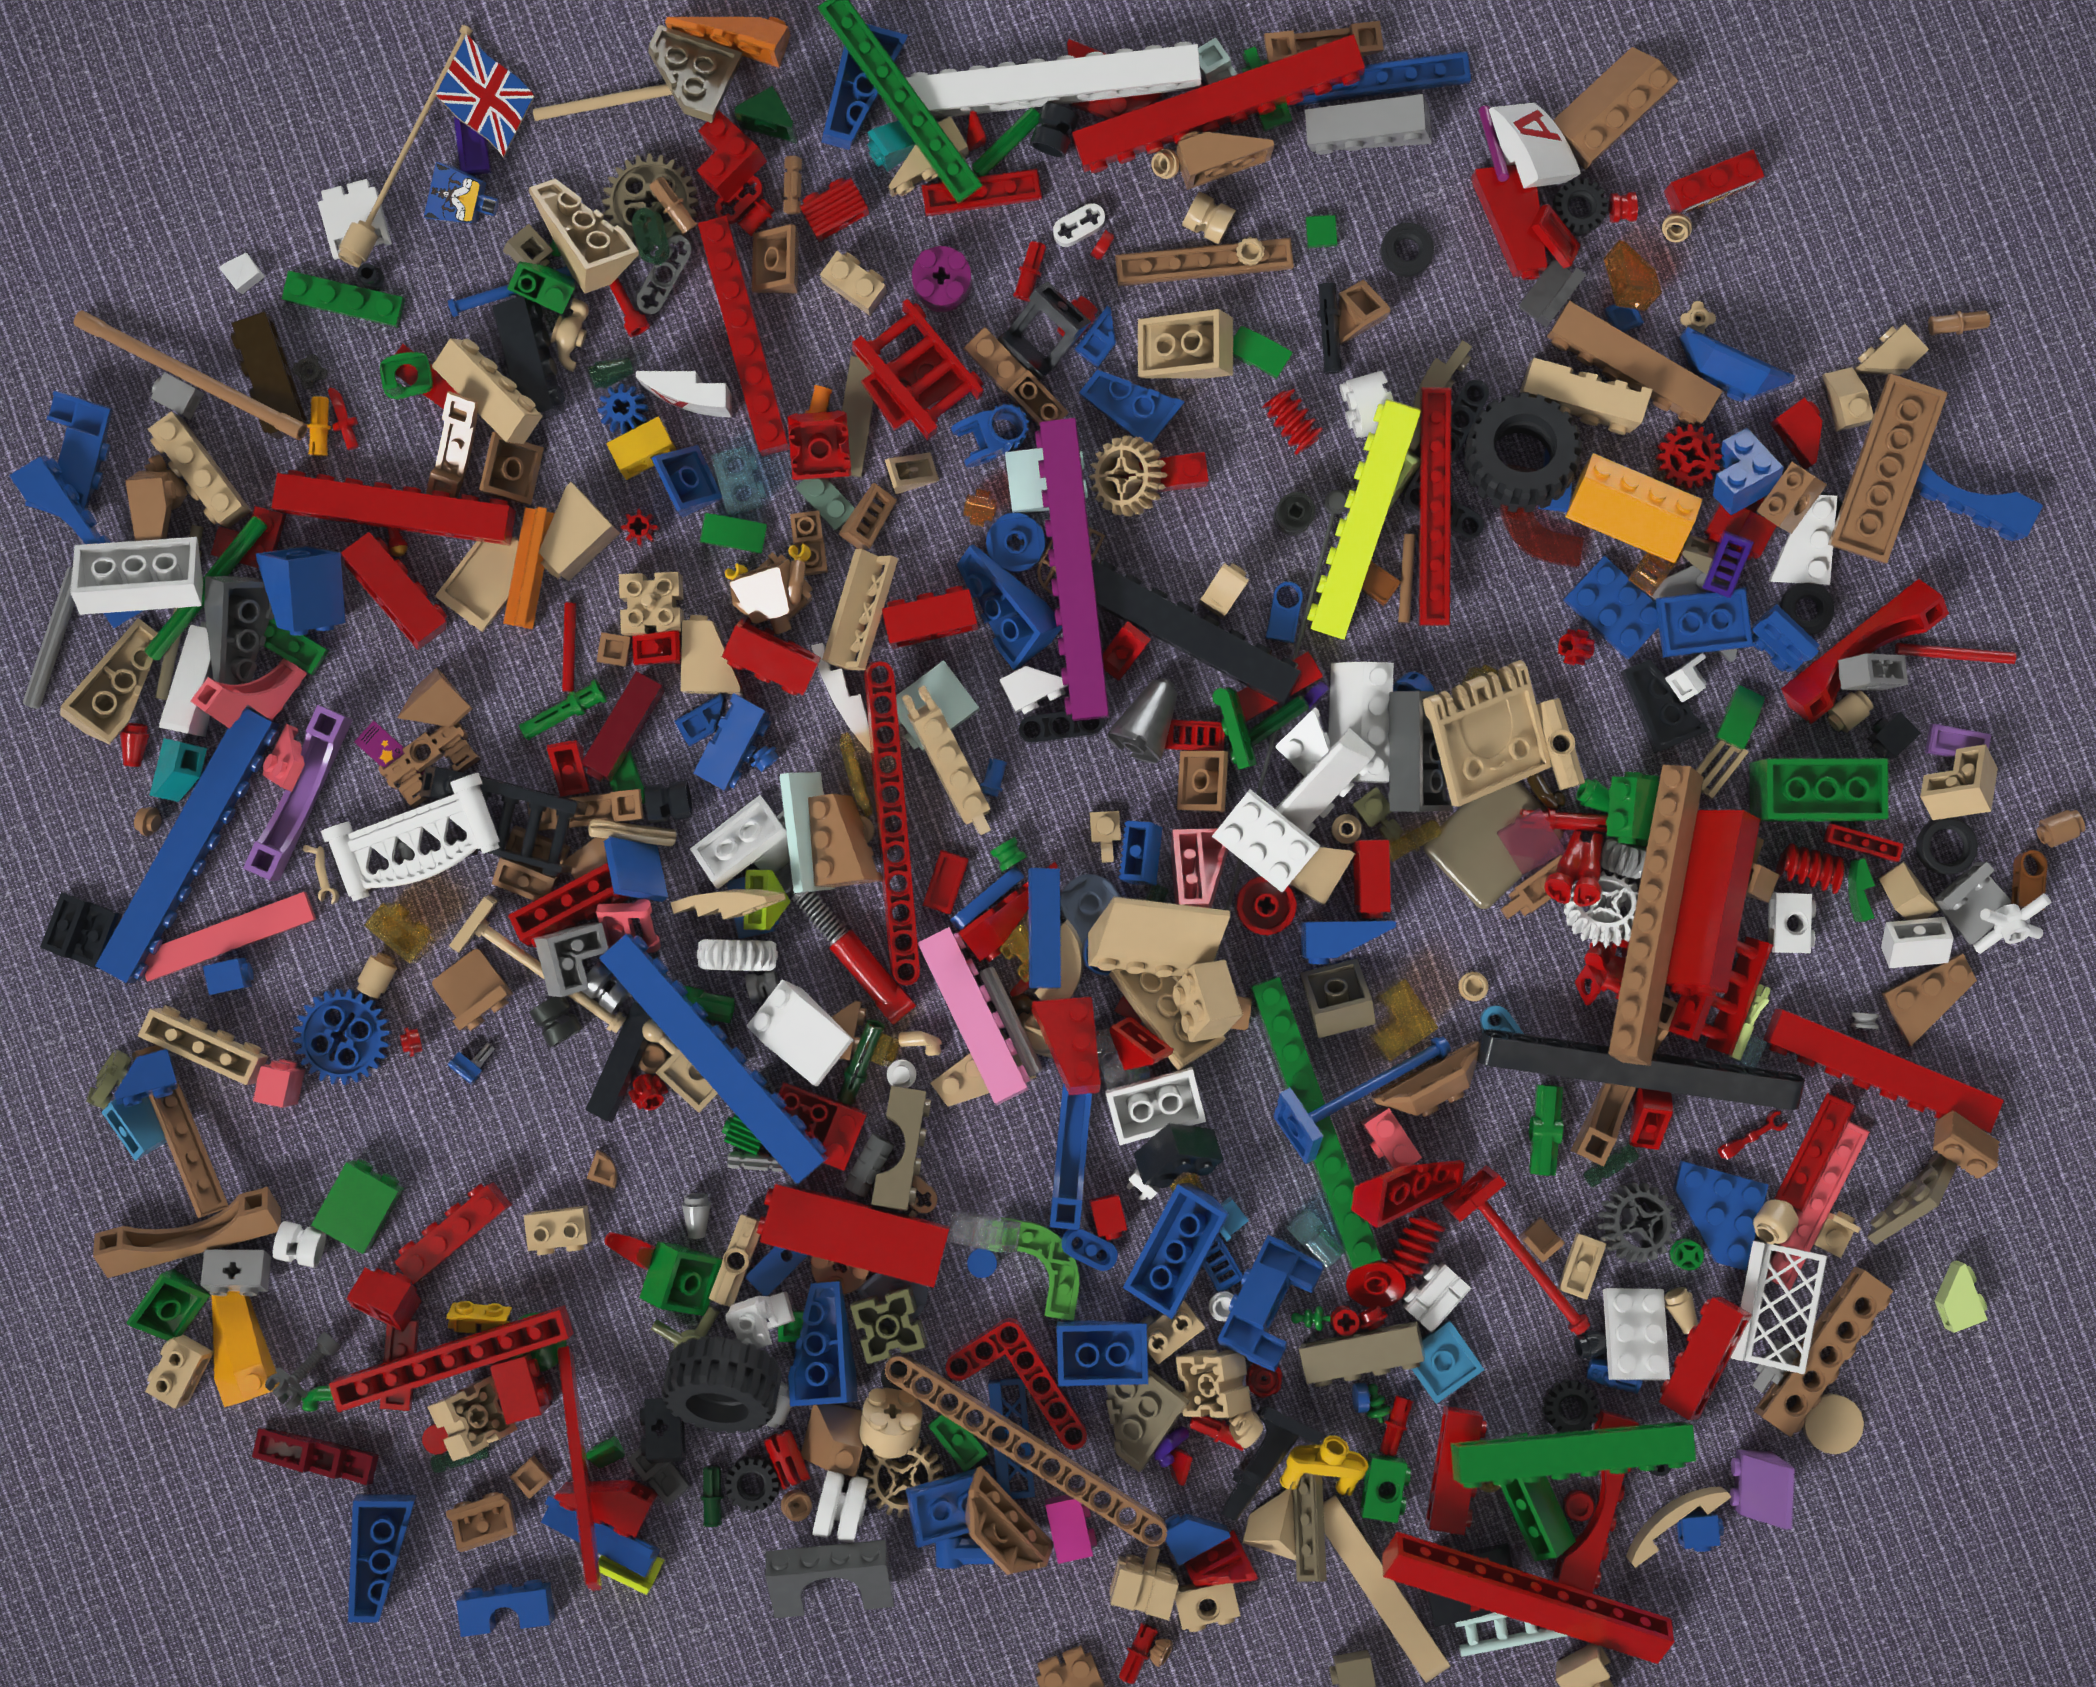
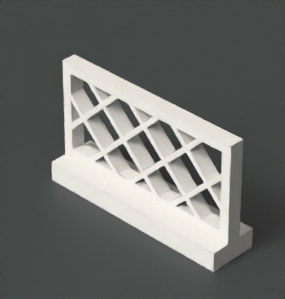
(1752, 1301)

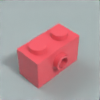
(279, 1083)
(1390, 1139)

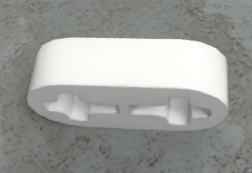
(1075, 219)

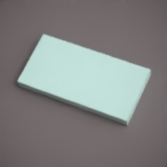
(795, 794)

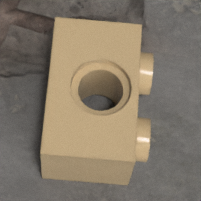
(1193, 1618)

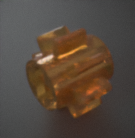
(980, 507)

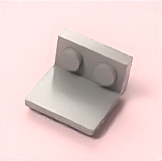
(1968, 897)

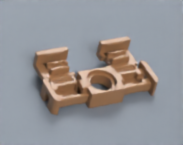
(442, 739)

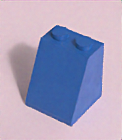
(304, 588)

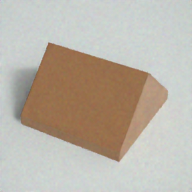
(775, 260)
(511, 470)
(1202, 781)

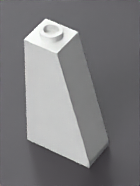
(190, 674)

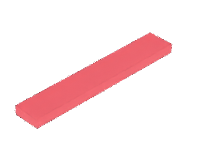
(229, 935)
(1821, 1202)

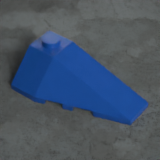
(1015, 613)
(824, 1354)

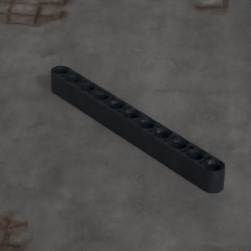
(1665, 1074)

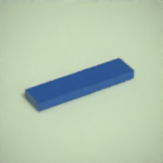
(1044, 928)

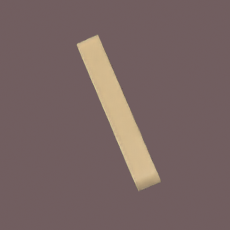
(1382, 1591)

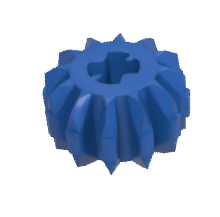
(628, 399)

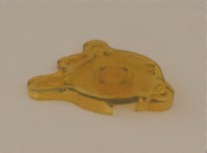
(855, 774)

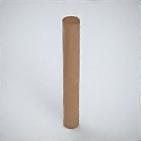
(1406, 578)

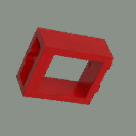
(1371, 878)

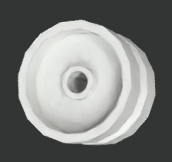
(840, 1506)

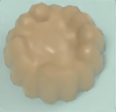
(1250, 251)

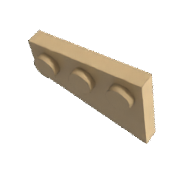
(963, 1081)

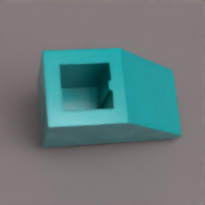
(889, 145)
(177, 769)

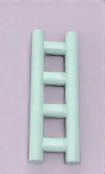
(1503, 1639)

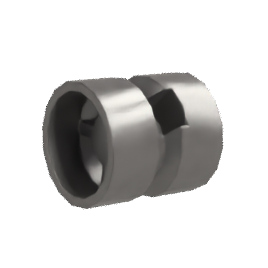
(598, 980)

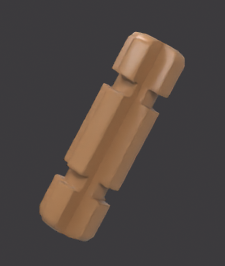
(792, 184)

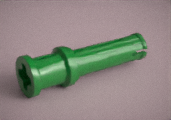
(575, 703)

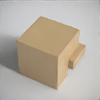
(1584, 1668)

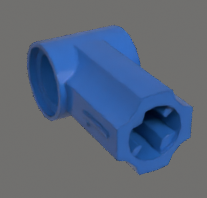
(958, 1551)

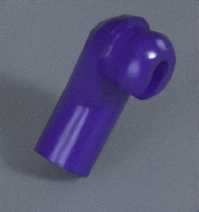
(1170, 1442)

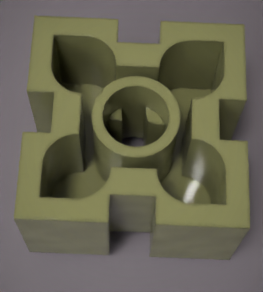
(880, 1340)

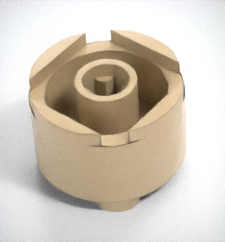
(890, 1422)

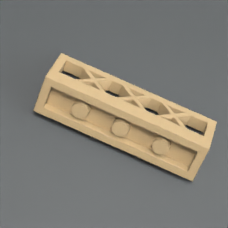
(857, 610)

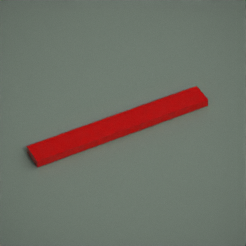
(1435, 506)
(579, 1469)

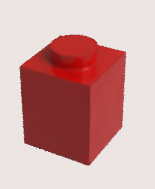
(1108, 1216)

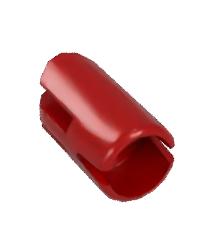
(786, 1459)

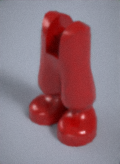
(1578, 863)

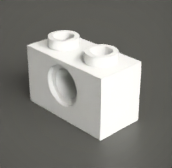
(1780, 909)

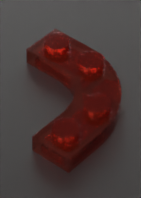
(1537, 540)

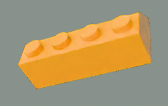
(1633, 508)

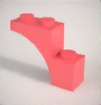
(264, 695)

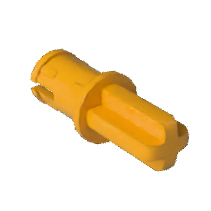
(319, 426)

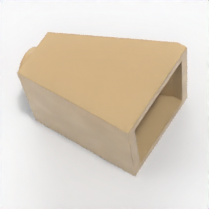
(575, 535)

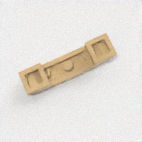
(1643, 1546)

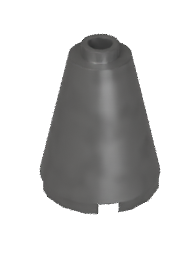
(1146, 722)

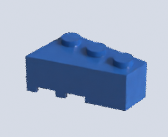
(733, 743)

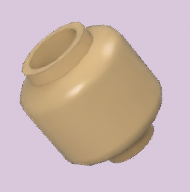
(1775, 1221)

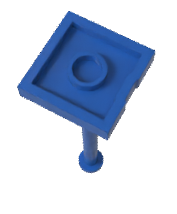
(1301, 1126)

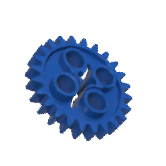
(318, 1024)

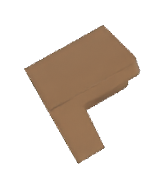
(1541, 1240)

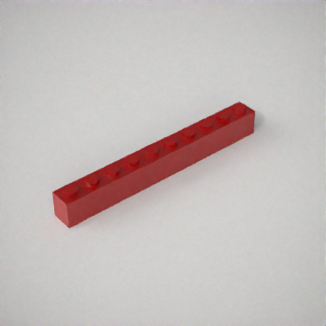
(1219, 103)
(1527, 1597)

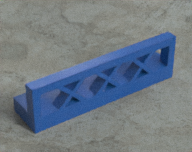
(1000, 1432)
(626, 1551)

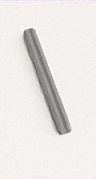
(51, 644)

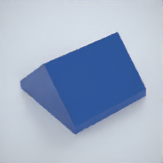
(687, 479)

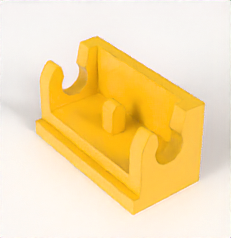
(637, 447)

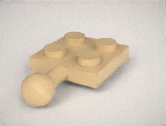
(678, 1070)

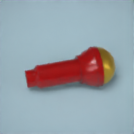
(396, 544)

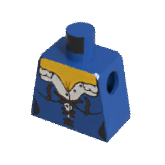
(457, 196)

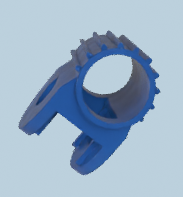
(989, 442)

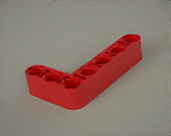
(1027, 1373)

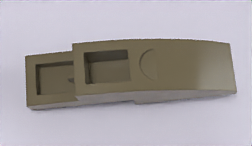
(1439, 376)

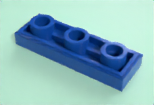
(773, 1270)

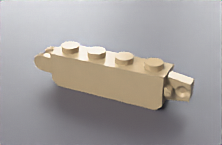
(948, 761)

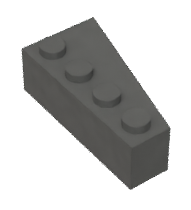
(1414, 760)

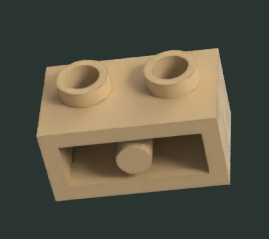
(854, 283)
(558, 1229)
(178, 1371)

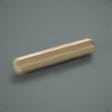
(632, 832)

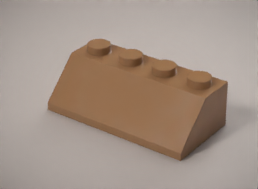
(1614, 104)

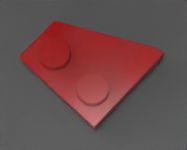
(1221, 1564)

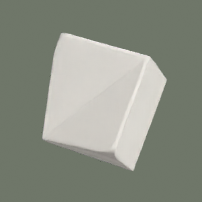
(242, 272)

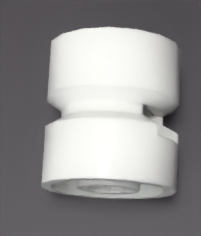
(299, 1244)

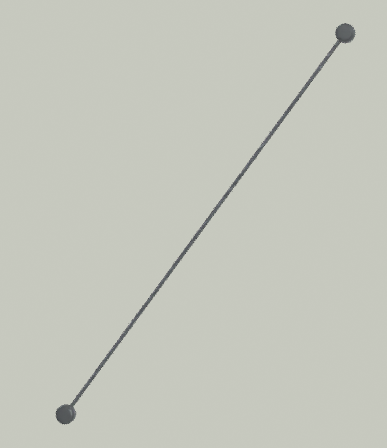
(1334, 504)

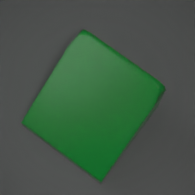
(606, 1452)

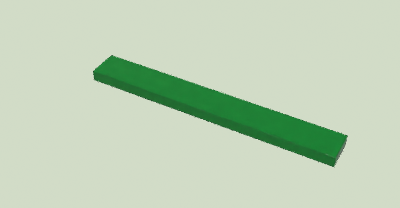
(900, 98)

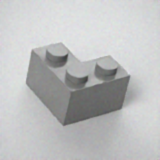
(563, 954)

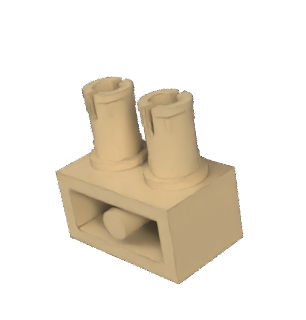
(1168, 1334)

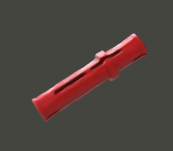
(1573, 820)

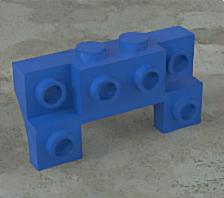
(83, 443)
(1260, 1299)

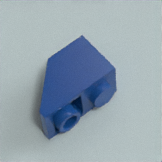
(147, 1077)

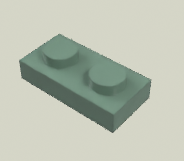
(827, 499)

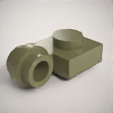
(1374, 809)

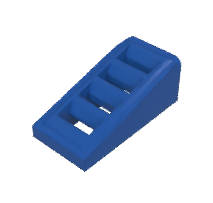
(1231, 1266)

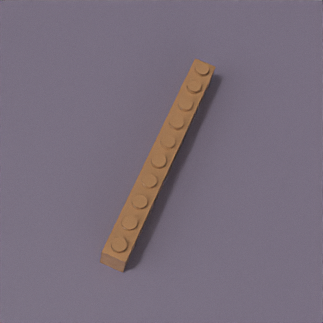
(1656, 915)

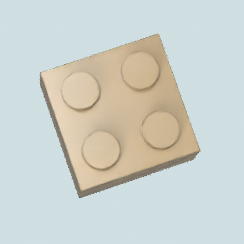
(1207, 1001)

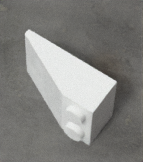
(799, 1032)

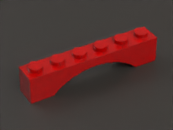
(1908, 614)
(1581, 1561)

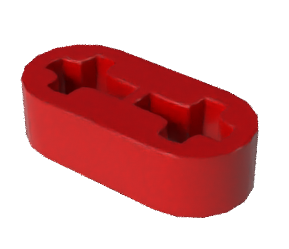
(743, 204)

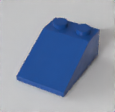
(1334, 939)
(1101, 1353)

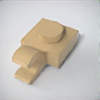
(1105, 829)

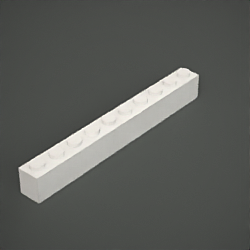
(1060, 80)

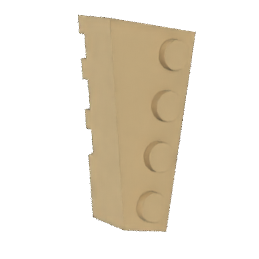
(1587, 396)

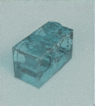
(732, 482)

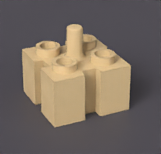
(651, 603)
(1214, 1383)
(471, 1418)
(1144, 1586)

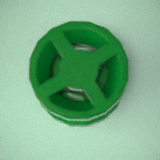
(1008, 854)
(1691, 1258)

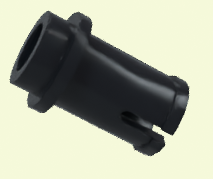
(373, 282)

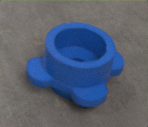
(764, 758)

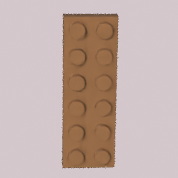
(1887, 468)

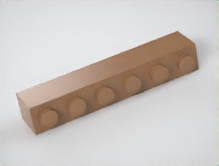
(1633, 363)

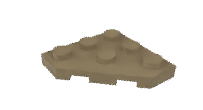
(694, 70)
(1914, 1199)
(1142, 1417)

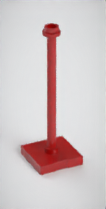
(1474, 1195)

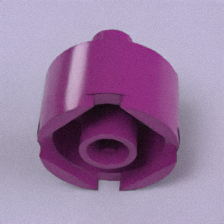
(956, 286)

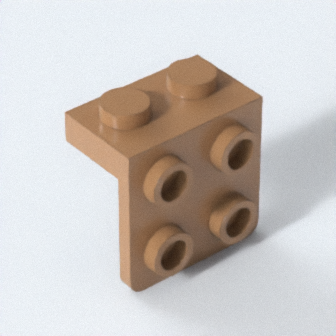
(472, 990)

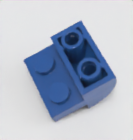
(1783, 640)

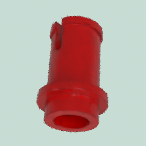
(756, 217)

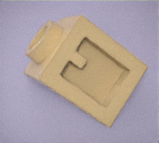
(1836, 1233)

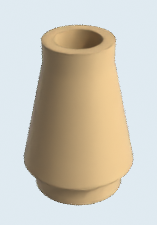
(1681, 1307)

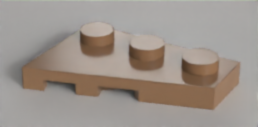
(1927, 996)

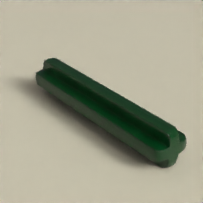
(1277, 719)

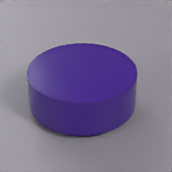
(1316, 694)

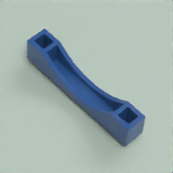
(43, 486)
(2008, 513)
(1070, 1160)

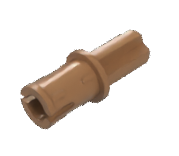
(672, 205)
(1958, 322)

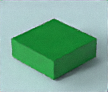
(1321, 231)

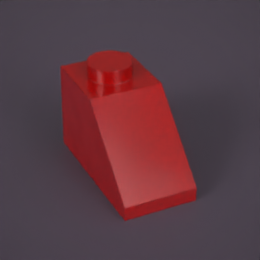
(1800, 431)
(1650, 1118)

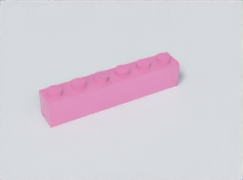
(973, 1016)

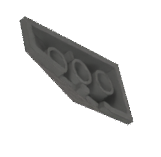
(236, 625)

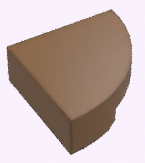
(603, 1170)

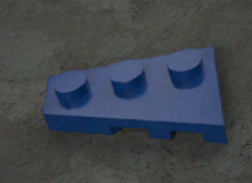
(1130, 406)

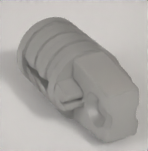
(1771, 1374)

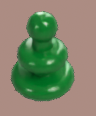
(1310, 1318)
(1376, 1401)

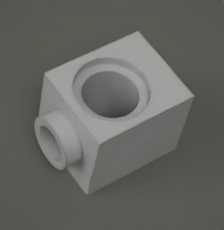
(176, 395)

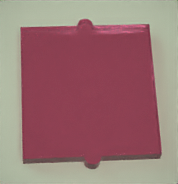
(1531, 841)

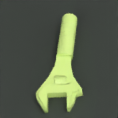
(1756, 1007)

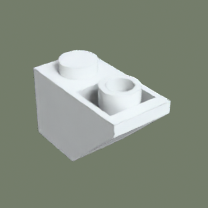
(1030, 686)

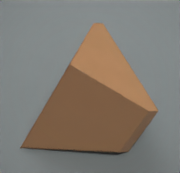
(1360, 310)
(435, 702)

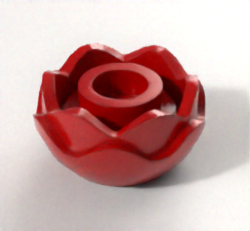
(1263, 1388)

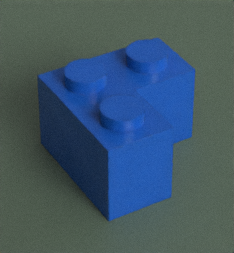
(1748, 472)

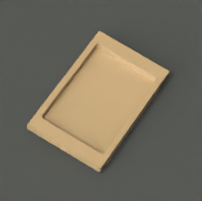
(480, 583)

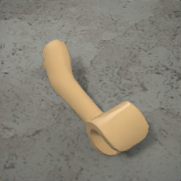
(321, 872)

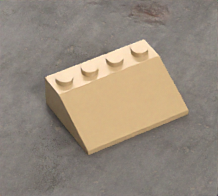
(1155, 937)

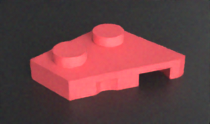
(286, 761)

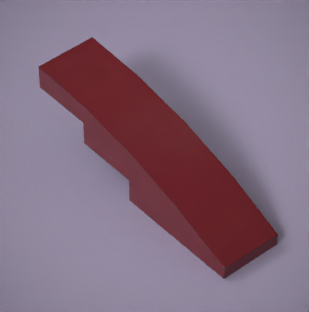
(315, 1456)

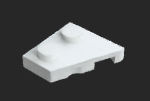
(1305, 743)

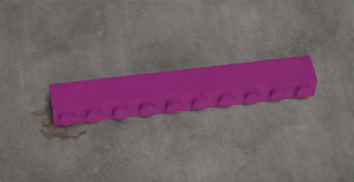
(1073, 569)

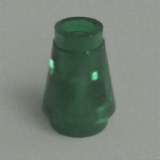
(609, 372)

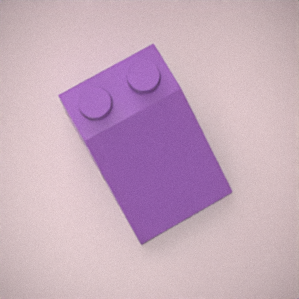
(1763, 1487)

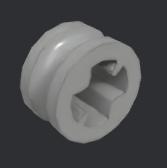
(1865, 1020)

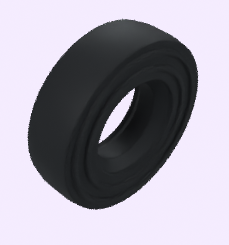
(1420, 237)
(1819, 596)

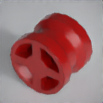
(1623, 207)

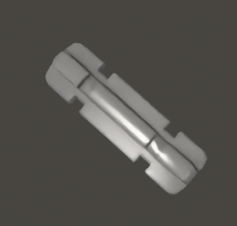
(753, 1162)

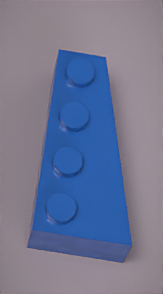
(854, 93)
(376, 1543)

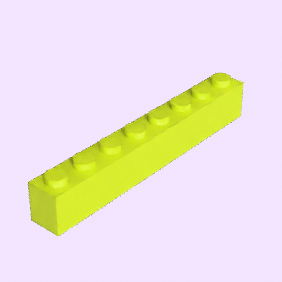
(1365, 518)

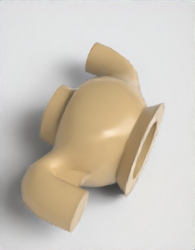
(569, 333)

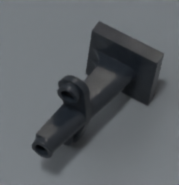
(1280, 1437)

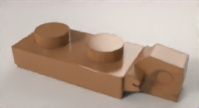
(1530, 893)

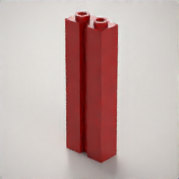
(1712, 901)
(853, 1234)

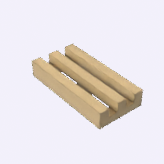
(1728, 771)

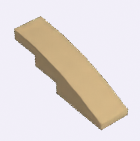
(729, 902)

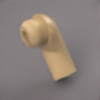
(920, 1038)

